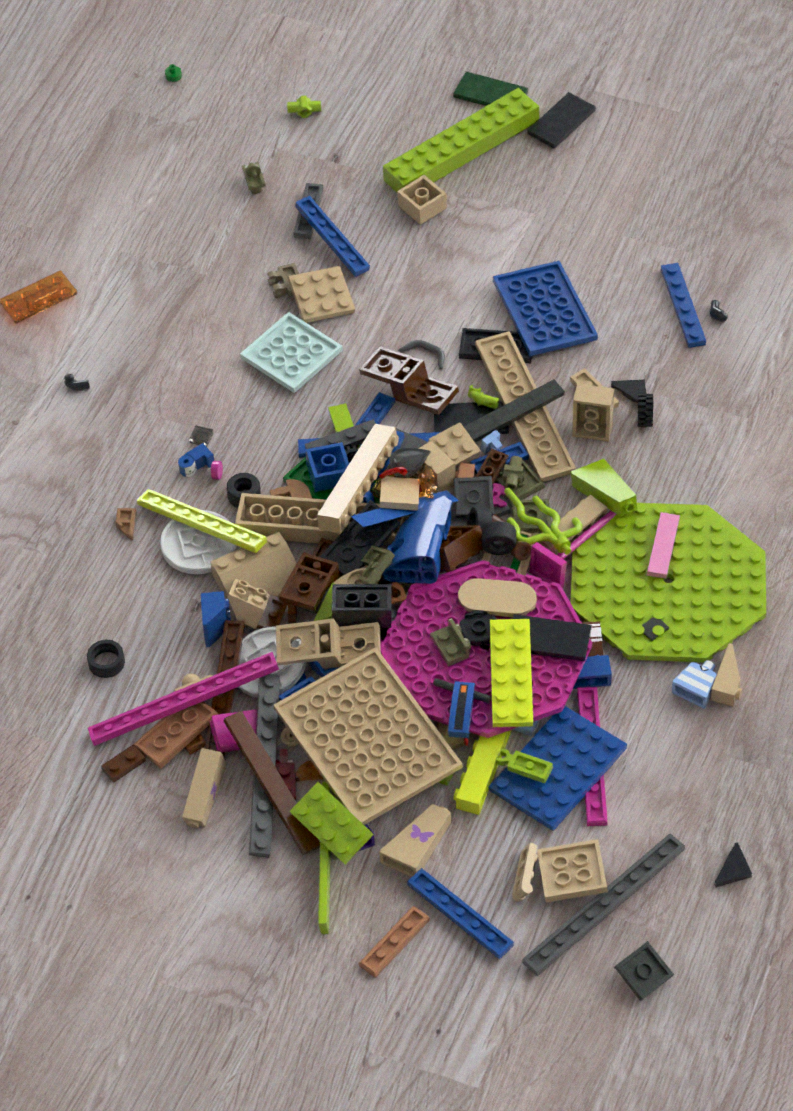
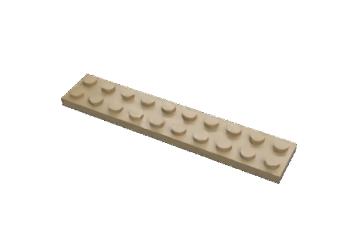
(536, 429)

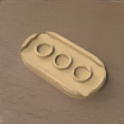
(497, 597)

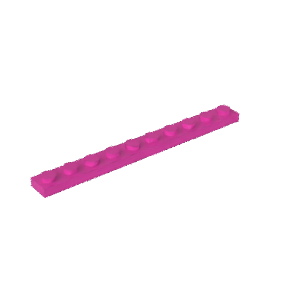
(183, 698)

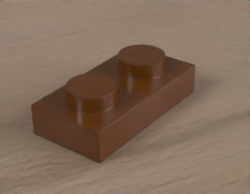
(273, 613)
(123, 763)

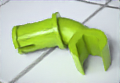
(482, 399)

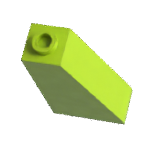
(606, 486)

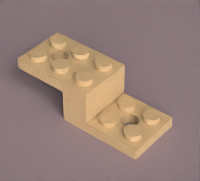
(325, 642)

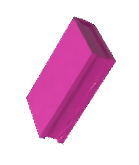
(222, 737)

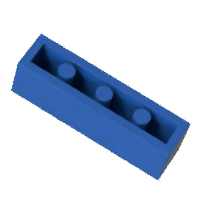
(595, 672)

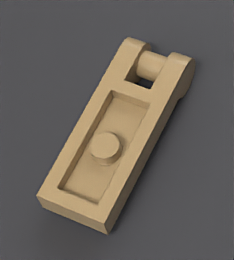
(525, 872)

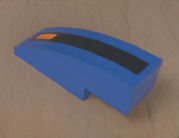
(461, 710)

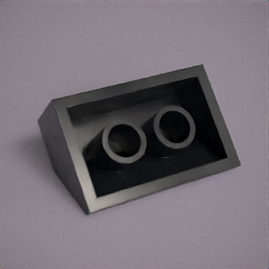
(361, 604)

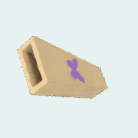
(204, 787)
(417, 842)

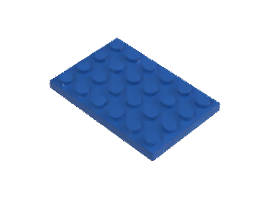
(545, 308)
(579, 757)

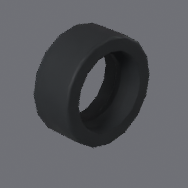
(479, 516)
(103, 646)

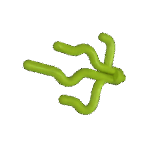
(554, 536)

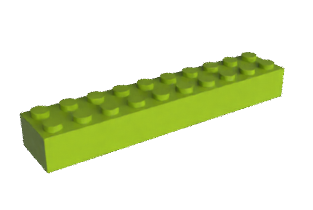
(463, 140)

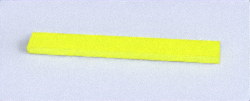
(202, 521)

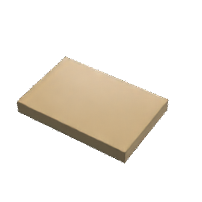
(399, 493)

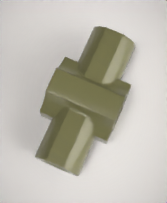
(513, 473)

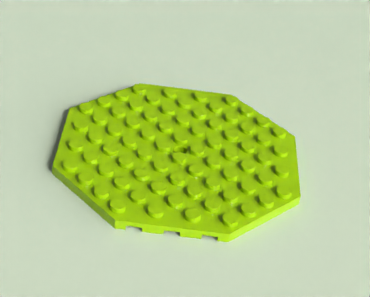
(713, 592)

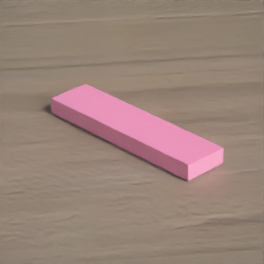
(663, 545)

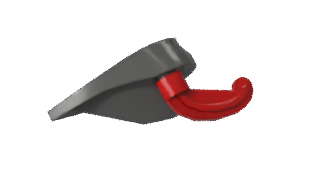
(406, 462)

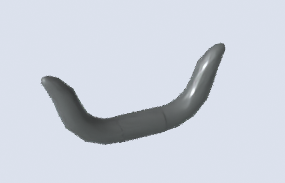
(420, 343)

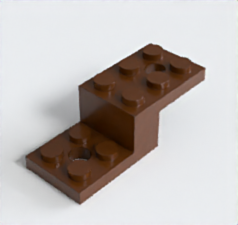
(409, 380)
(313, 573)

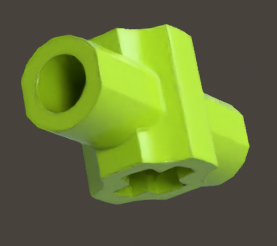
(304, 106)

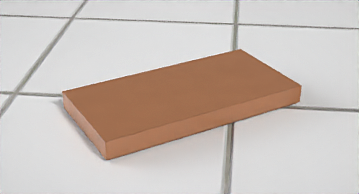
(174, 733)

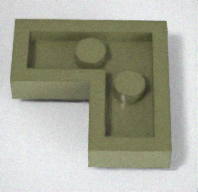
(377, 561)

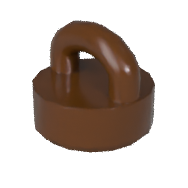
(521, 551)

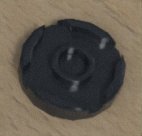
(476, 627)

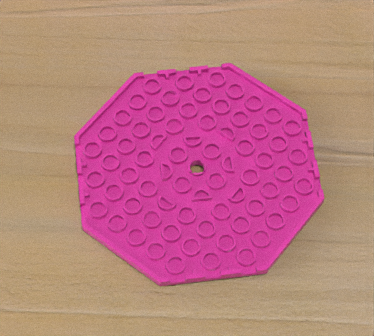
(418, 661)

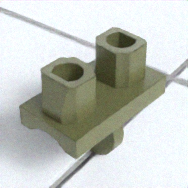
(254, 177)

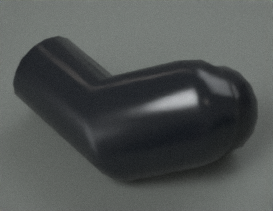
(716, 312)
(74, 384)

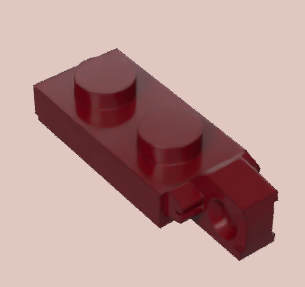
(287, 771)

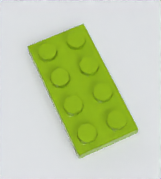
(331, 823)

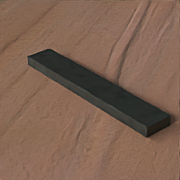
(514, 410)

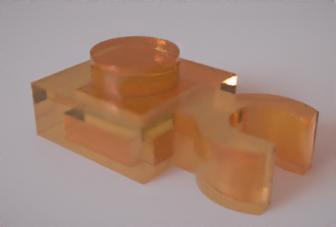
(426, 480)

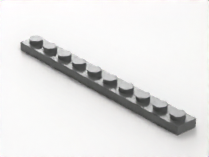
(267, 734)
(603, 904)

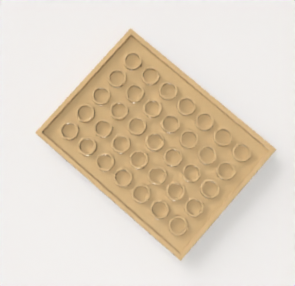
(368, 736)

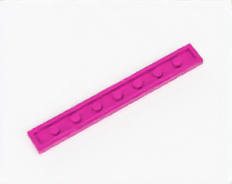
(595, 798)

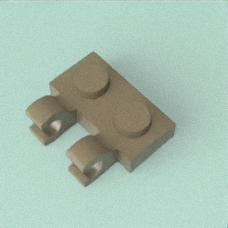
(282, 274)

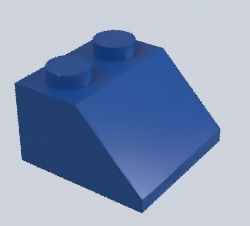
(326, 465)
(214, 613)

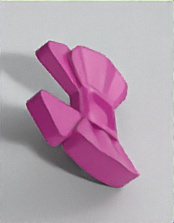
(498, 490)

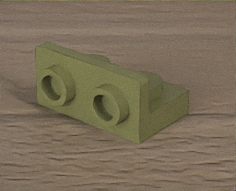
(451, 643)

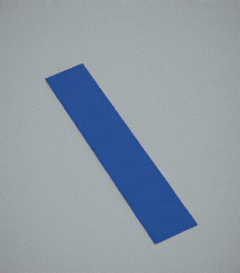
(384, 514)

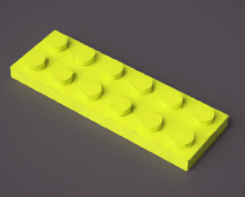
(511, 673)

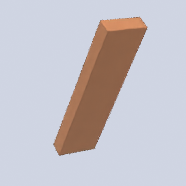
(394, 941)

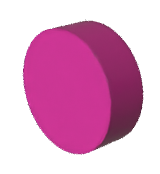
(216, 470)

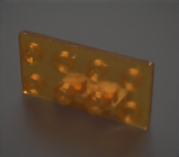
(38, 296)

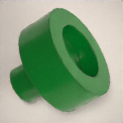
(173, 73)

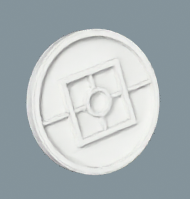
(192, 549)
(263, 642)

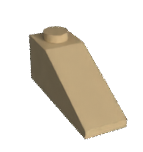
(727, 682)

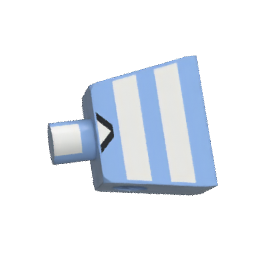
(695, 683)

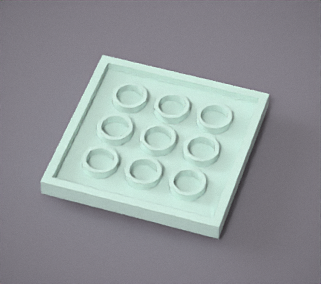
(291, 352)

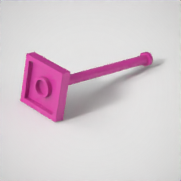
(552, 566)

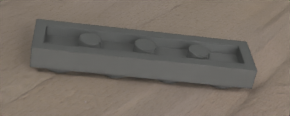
(302, 227)
(349, 437)

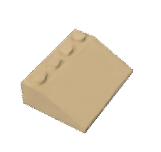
(264, 569)

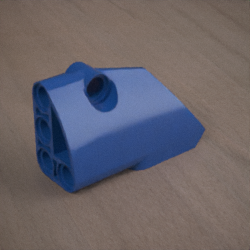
(419, 544)

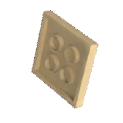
(321, 294)
(572, 870)

